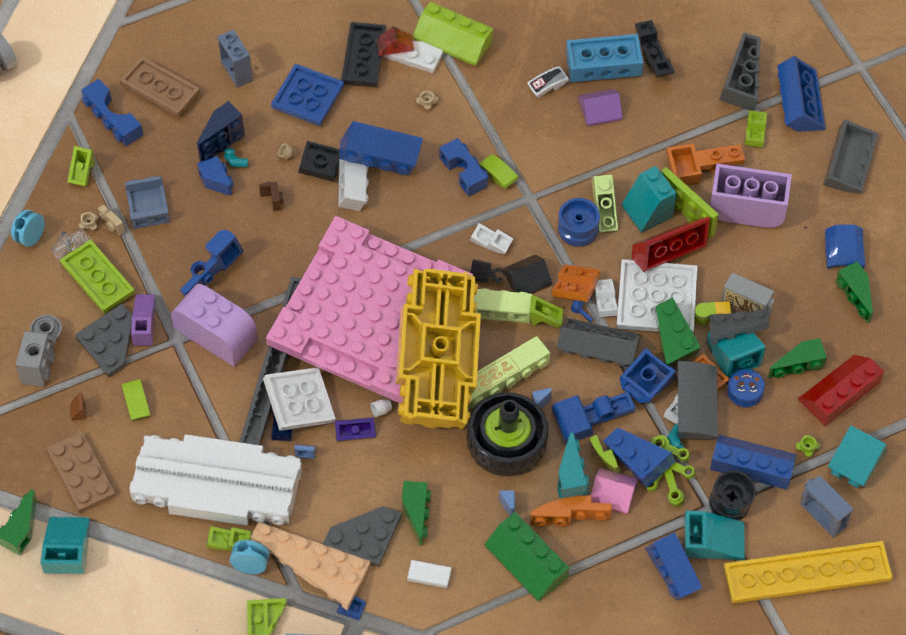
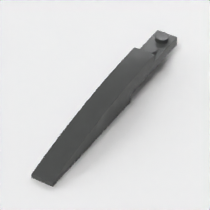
(261, 407)

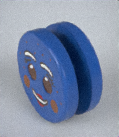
(746, 388)

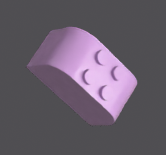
(750, 196)
(215, 324)

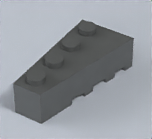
(742, 80)

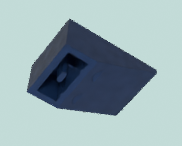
(220, 132)

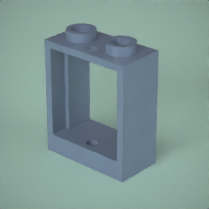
(235, 57)
(826, 506)

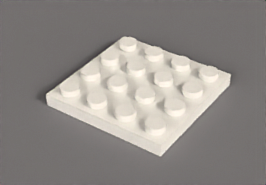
(644, 290)

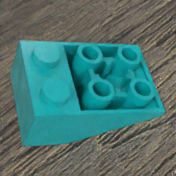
(570, 475)
(713, 536)
(65, 545)

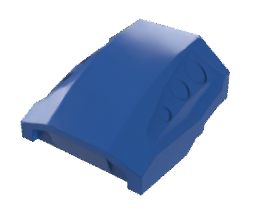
(844, 246)

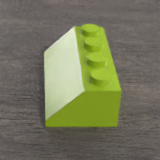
(453, 33)

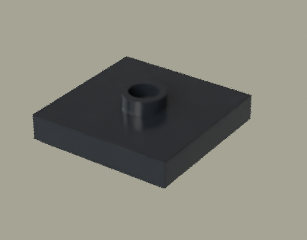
(320, 161)

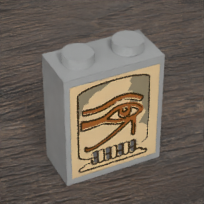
(747, 295)

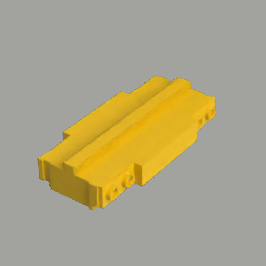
(438, 349)

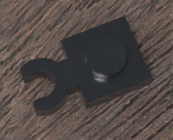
(483, 271)

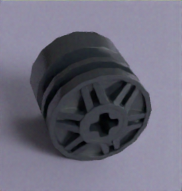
(732, 486)

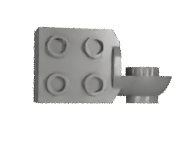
(37, 350)

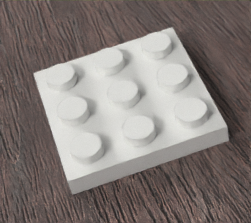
(299, 398)

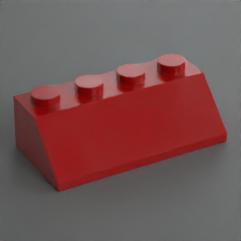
(671, 244)
(842, 388)

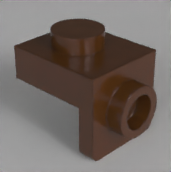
(271, 189)

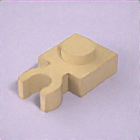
(113, 223)

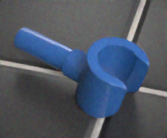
(577, 308)

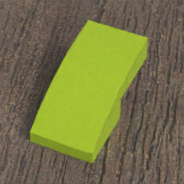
(756, 128)
(500, 171)
(135, 399)
(607, 456)
(225, 539)

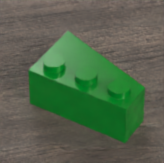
(674, 333)

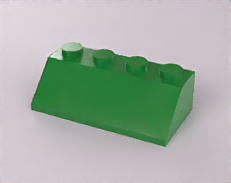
(527, 557)

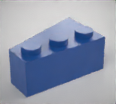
(639, 456)
(673, 566)

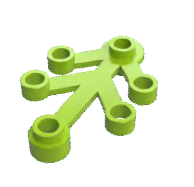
(676, 467)

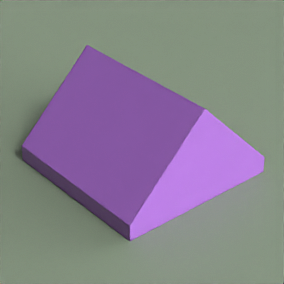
(601, 107)

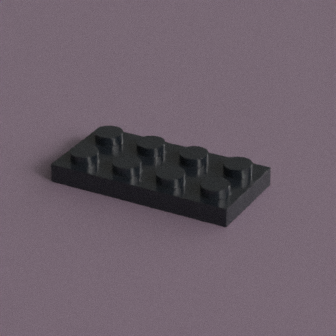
(361, 56)

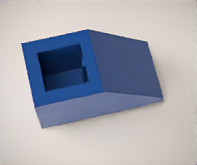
(214, 176)

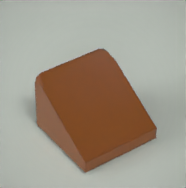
(78, 408)

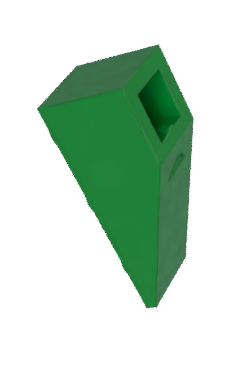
(855, 284)
(803, 357)
(414, 501)
(19, 527)

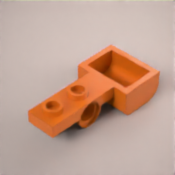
(688, 163)

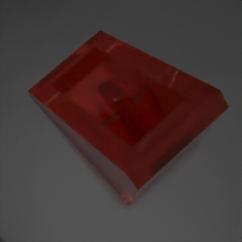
(394, 42)

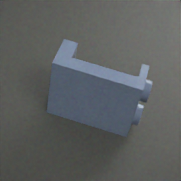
(147, 202)

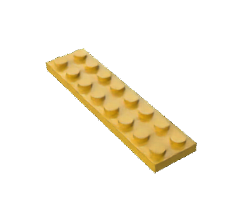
(807, 572)

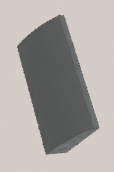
(850, 157)
(697, 401)

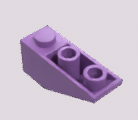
(143, 320)

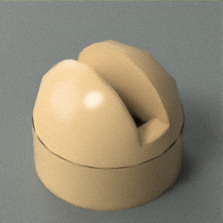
(285, 151)

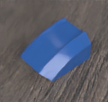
(646, 377)

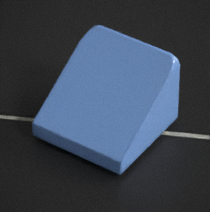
(542, 397)
(305, 451)
(507, 499)

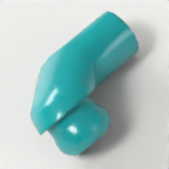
(233, 160)
(673, 438)

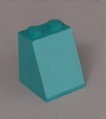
(650, 200)
(739, 353)
(857, 457)

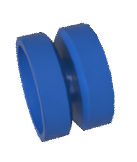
(578, 222)

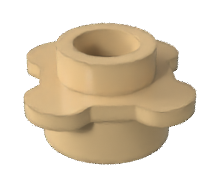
(427, 95)
(88, 216)

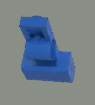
(224, 250)
(575, 418)

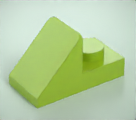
(80, 165)
(545, 312)

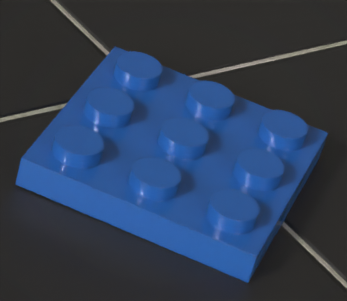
(307, 94)

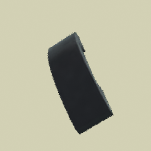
(652, 49)

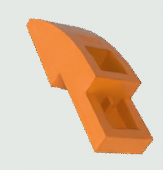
(562, 510)

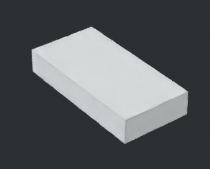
(429, 574)

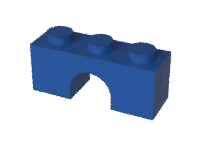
(457, 155)

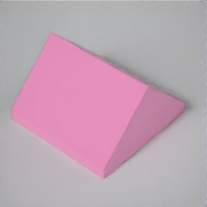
(614, 489)

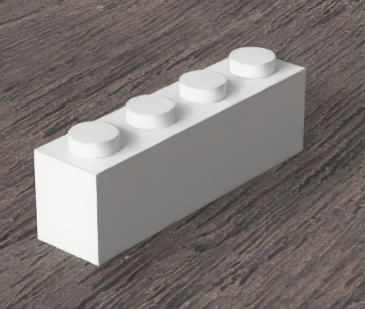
(352, 185)

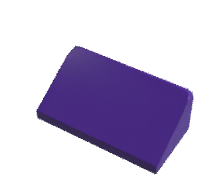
(355, 428)

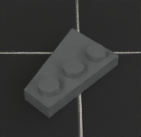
(735, 323)

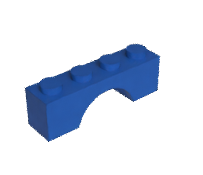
(124, 127)

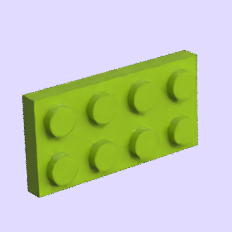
(690, 203)
(97, 276)

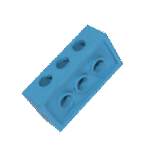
(604, 58)

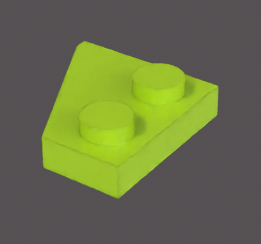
(264, 615)

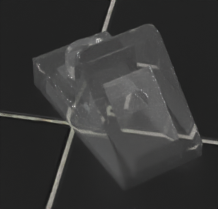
(67, 243)

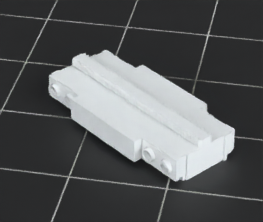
(216, 480)

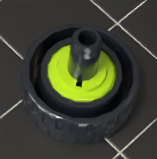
(507, 434)

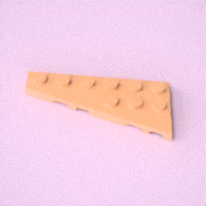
(318, 564)

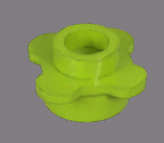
(808, 440)

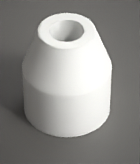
(381, 407)

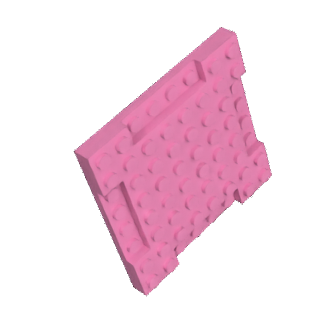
(350, 307)

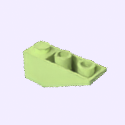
(605, 201)

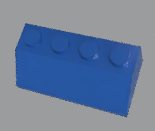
(800, 96)
(380, 148)
(757, 461)

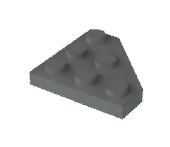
(108, 339)
(366, 534)

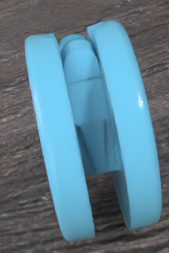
(27, 228)
(249, 557)

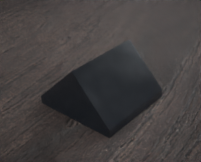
(528, 275)

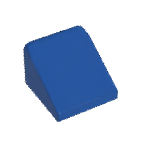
(355, 609)

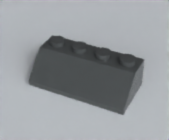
(598, 341)

